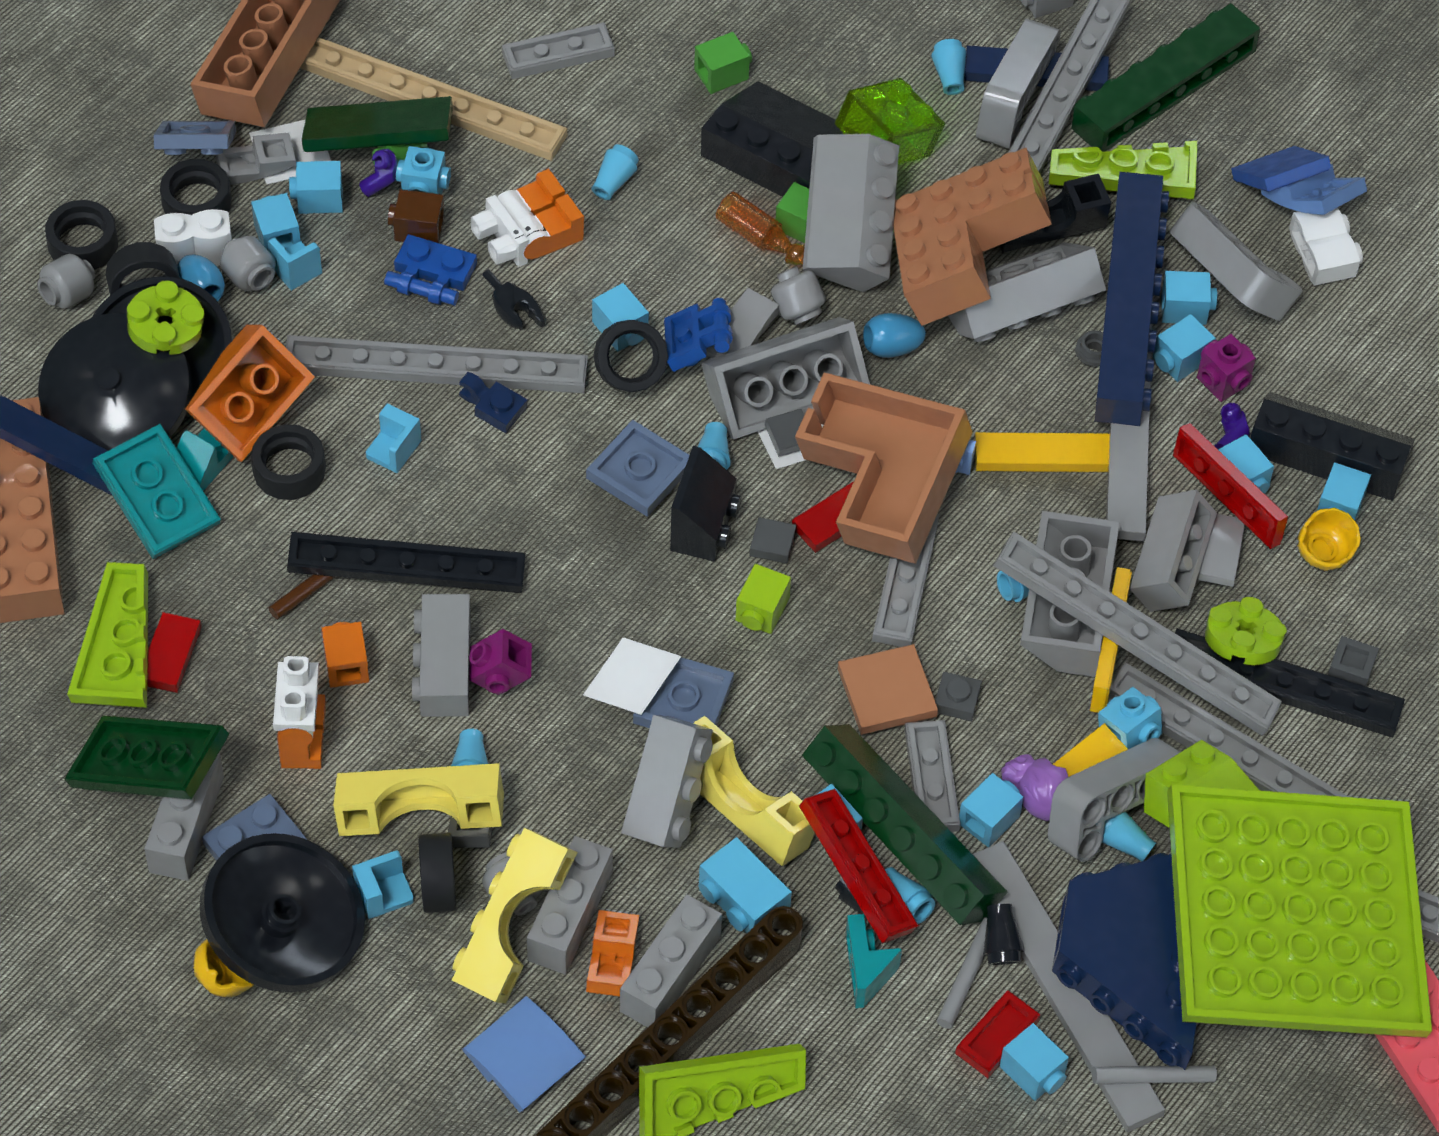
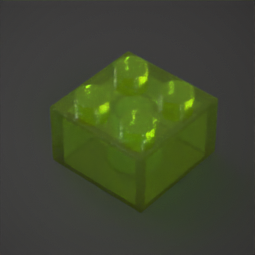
(893, 114)

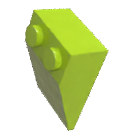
(1194, 766)

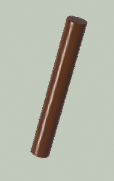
(298, 595)

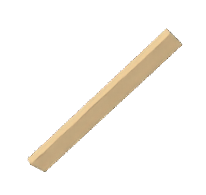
(469, 110)

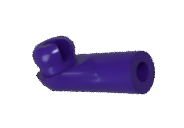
(384, 174)
(1233, 423)

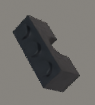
(1076, 210)

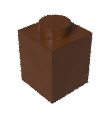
(417, 215)

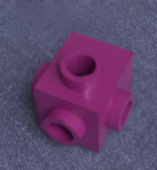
(1226, 367)
(500, 662)

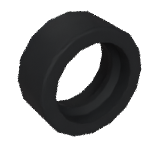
(195, 172)
(82, 213)
(136, 257)
(659, 351)
(288, 486)
(437, 872)

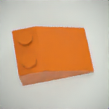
(248, 389)

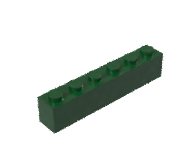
(1165, 78)
(904, 823)

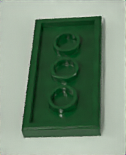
(377, 124)
(147, 757)

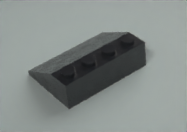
(765, 137)

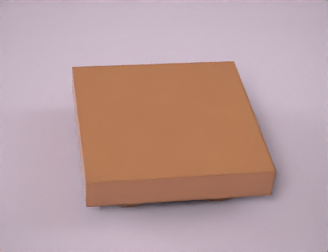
(887, 689)

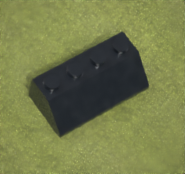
(1316, 438)

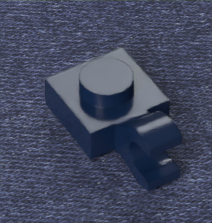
(496, 405)

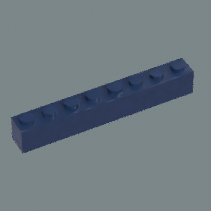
(1129, 299)

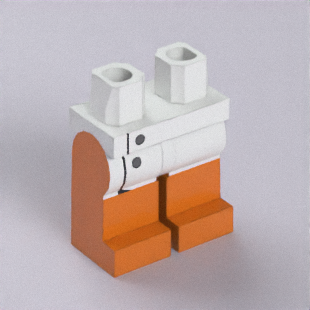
(529, 221)
(299, 713)

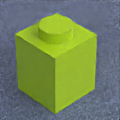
(763, 599)

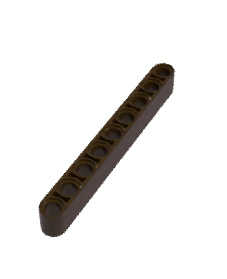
(681, 1025)

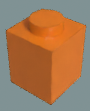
(345, 654)

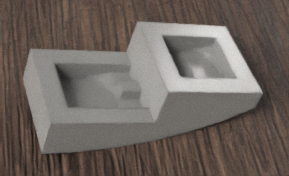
(264, 158)
(748, 321)
(1222, 551)

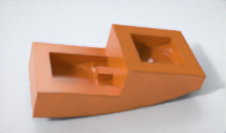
(612, 952)

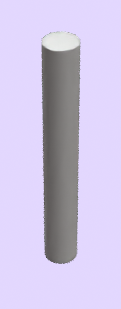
(964, 979)
(1153, 1074)

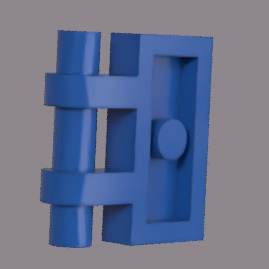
(434, 263)
(694, 330)

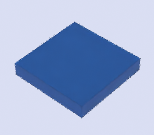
(1281, 168)

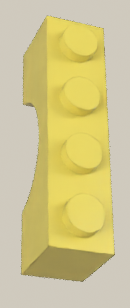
(374, 798)
(769, 821)
(488, 961)

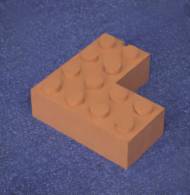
(957, 219)
(901, 455)

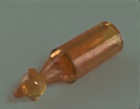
(757, 227)

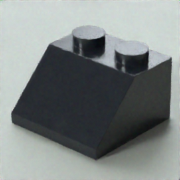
(703, 507)

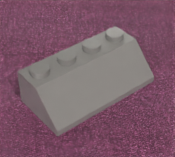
(851, 209)
(1032, 288)
(781, 373)
(1048, 630)

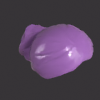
(1035, 782)

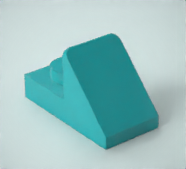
(203, 456)
(868, 967)

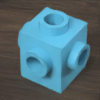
(423, 171)
(1132, 717)

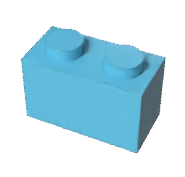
(741, 885)

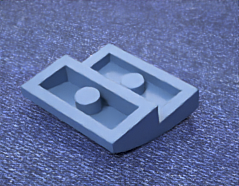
(1318, 193)
(523, 1053)

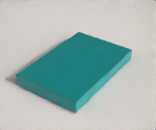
(156, 491)

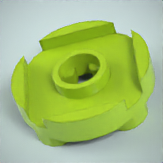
(165, 300)
(1245, 631)

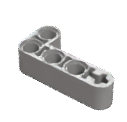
(1015, 82)
(1234, 263)
(1100, 793)

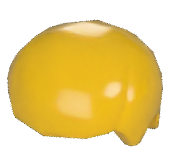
(1329, 539)
(215, 974)

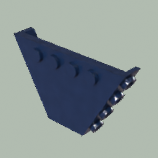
(1123, 952)

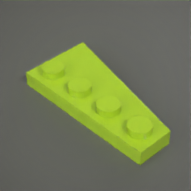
(1174, 163)
(115, 645)
(705, 1089)

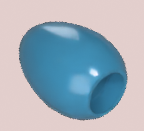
(202, 273)
(892, 335)

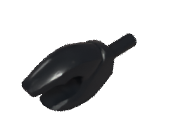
(510, 298)

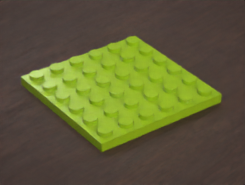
(1297, 911)

